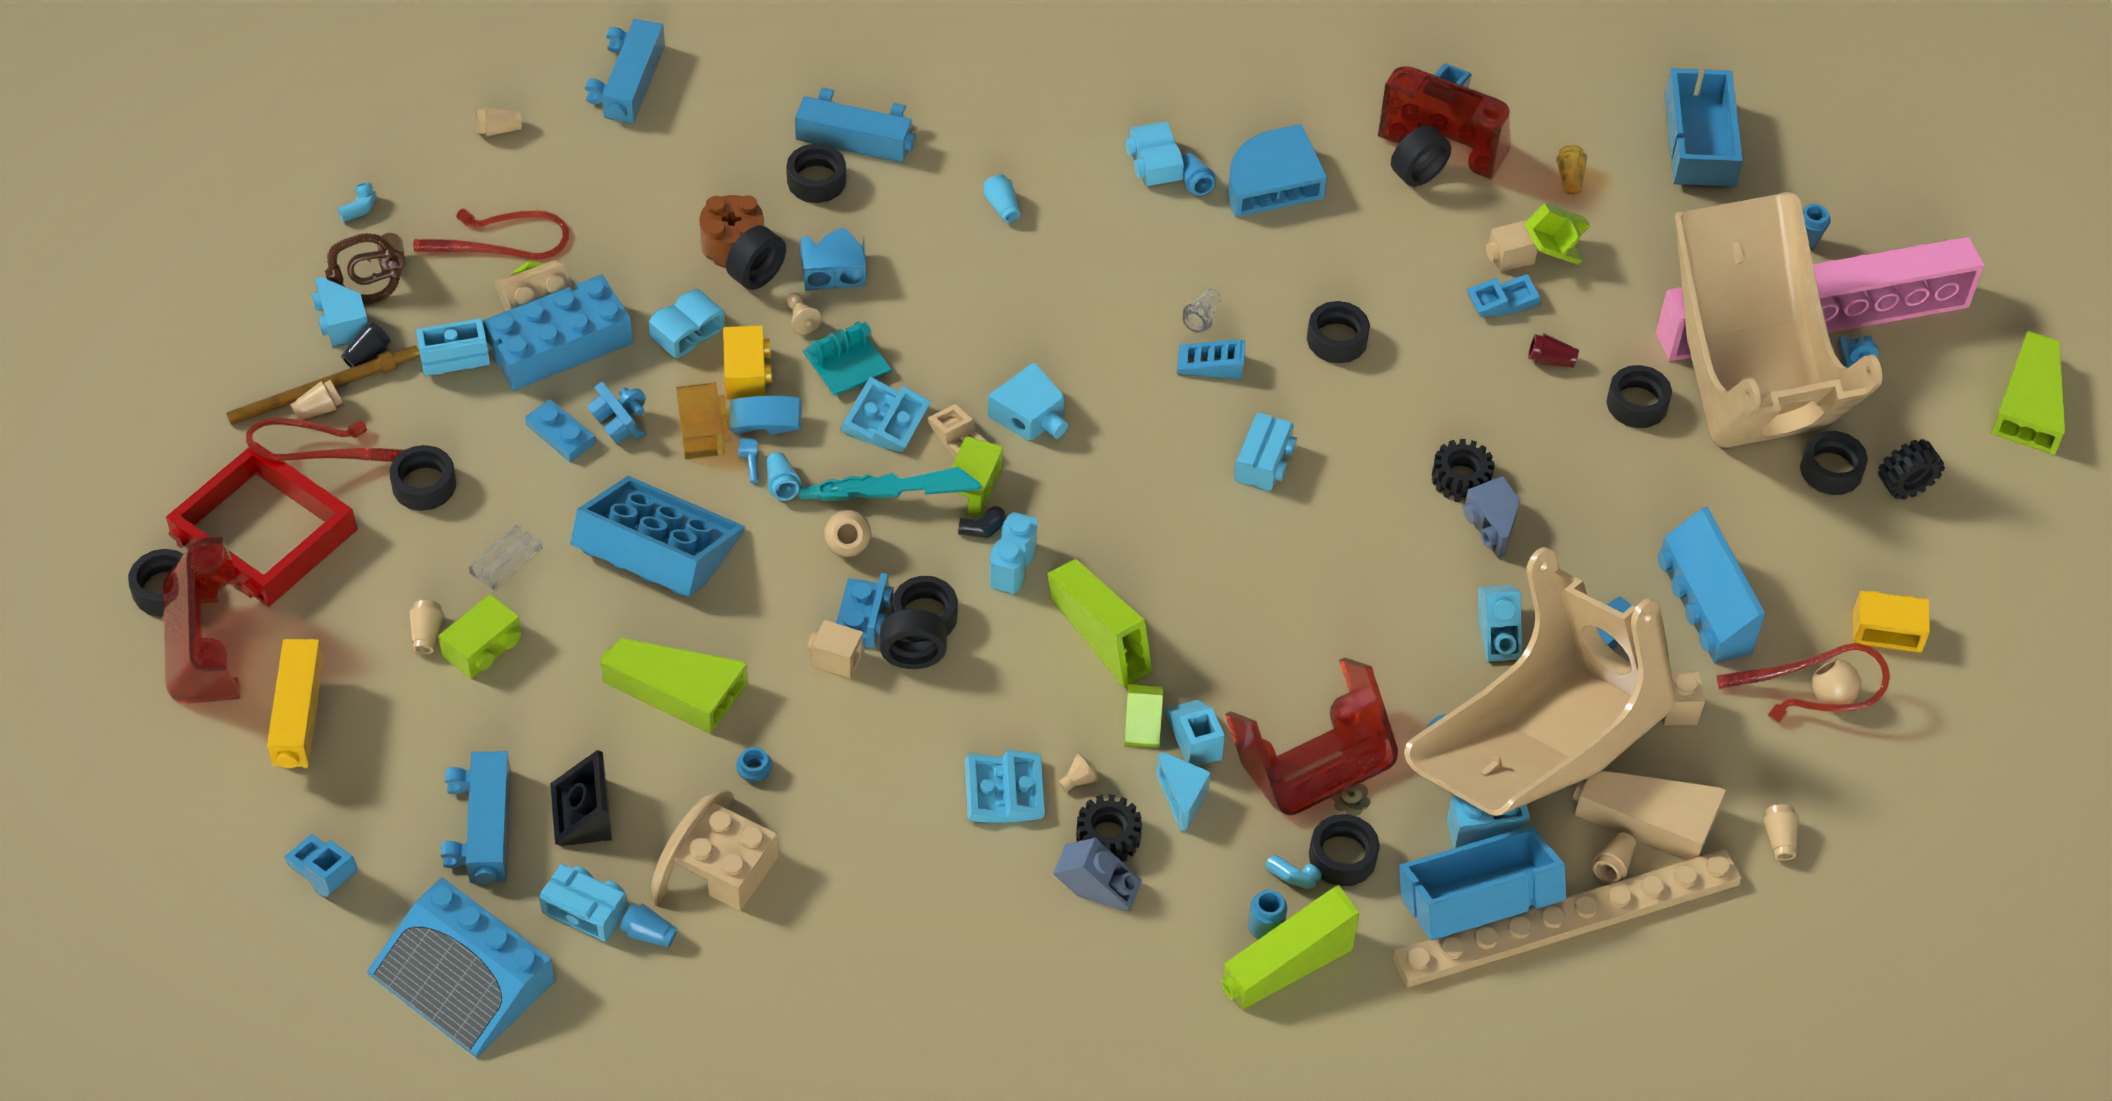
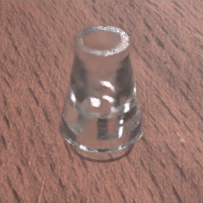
(1201, 312)

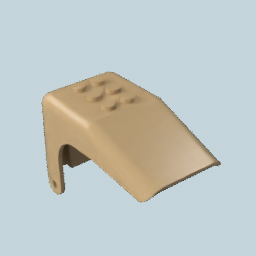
(1761, 324)
(1560, 707)

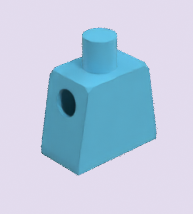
(1029, 405)

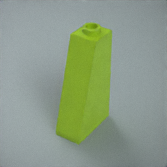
(2034, 397)
(1103, 621)
(676, 680)
(1293, 949)

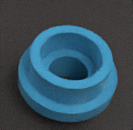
(751, 757)

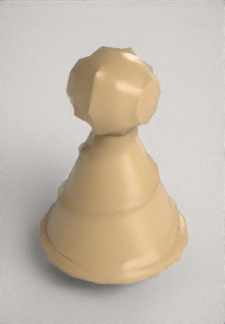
(804, 319)

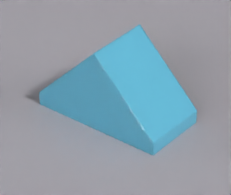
(1183, 787)

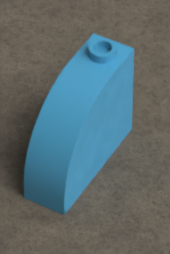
(1275, 172)

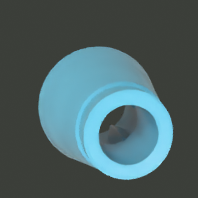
(1002, 197)
(782, 477)

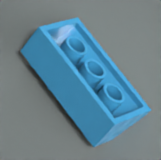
(1712, 587)

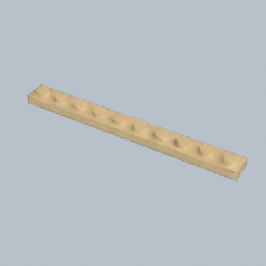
(1567, 918)

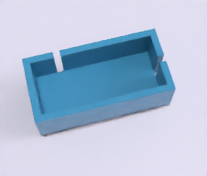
(1703, 128)
(557, 332)
(1482, 882)

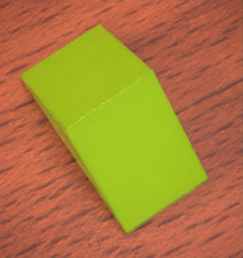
(1143, 715)

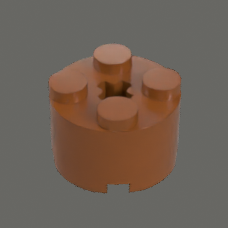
(724, 222)

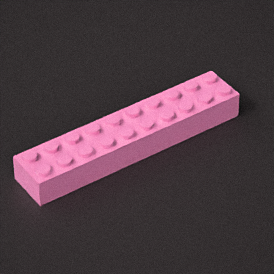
(1868, 289)

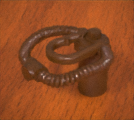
(390, 257)

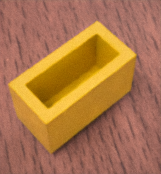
(745, 361)
(1891, 621)

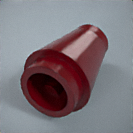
(1552, 352)

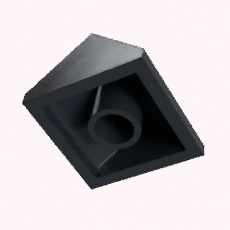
(581, 803)

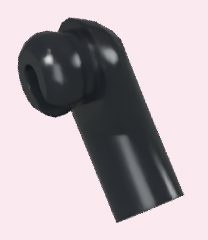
(985, 525)

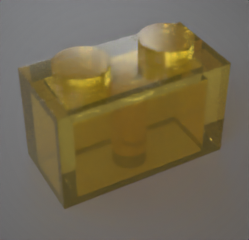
(701, 420)

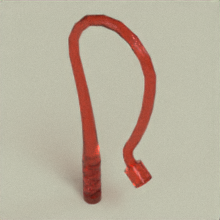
(467, 219)
(354, 431)
(1779, 711)

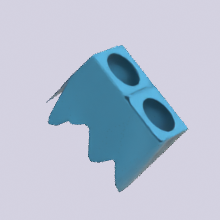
(833, 262)

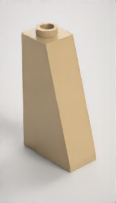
(1652, 810)

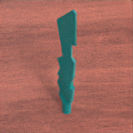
(890, 485)

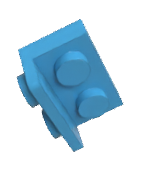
(864, 606)

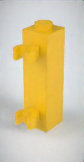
(295, 703)

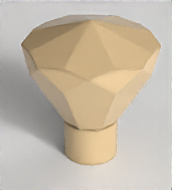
(1080, 773)

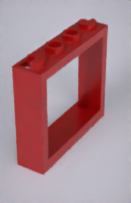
(268, 588)

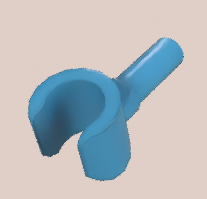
(749, 449)

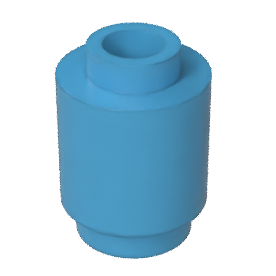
(1266, 912)

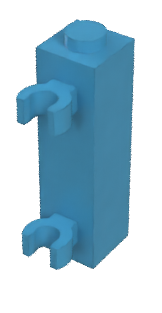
(632, 72)
(855, 128)
(487, 817)

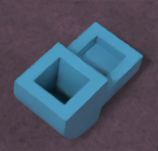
(322, 864)

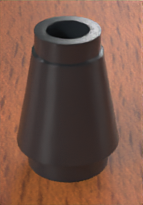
(366, 345)

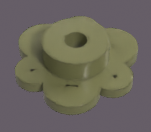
(1354, 804)

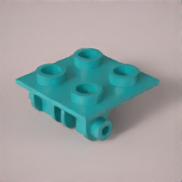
(846, 358)

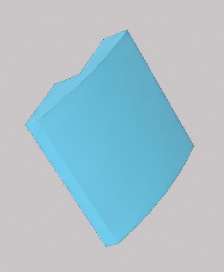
(885, 415)
(1004, 787)

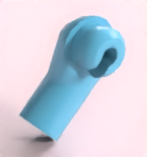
(361, 205)
(1289, 873)

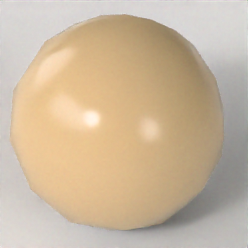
(847, 533)
(1836, 683)

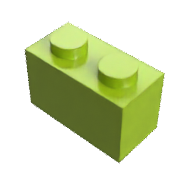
(480, 636)

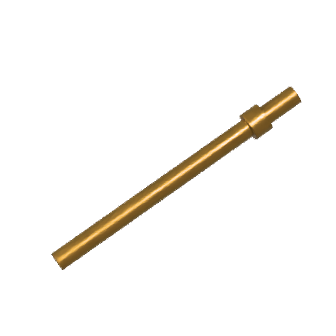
(385, 362)

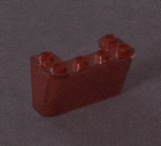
(1458, 113)

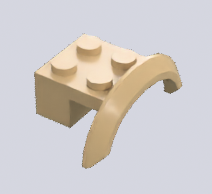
(720, 848)

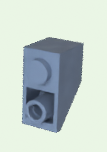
(1493, 512)
(1097, 874)

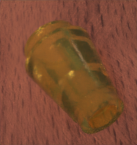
(1572, 167)

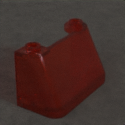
(197, 665)

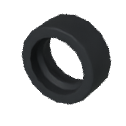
(1421, 156)
(813, 190)
(760, 244)
(1335, 350)
(1644, 378)
(1839, 444)
(427, 497)
(142, 570)
(931, 588)
(913, 654)
(1350, 827)

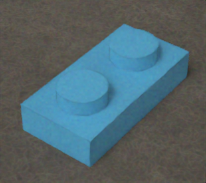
(560, 430)

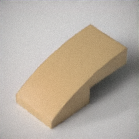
(952, 427)

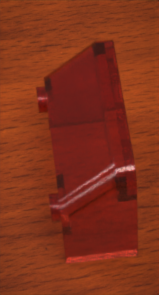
(1330, 763)

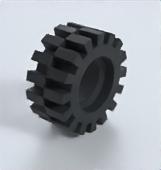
(1461, 455)
(1911, 469)
(1116, 813)

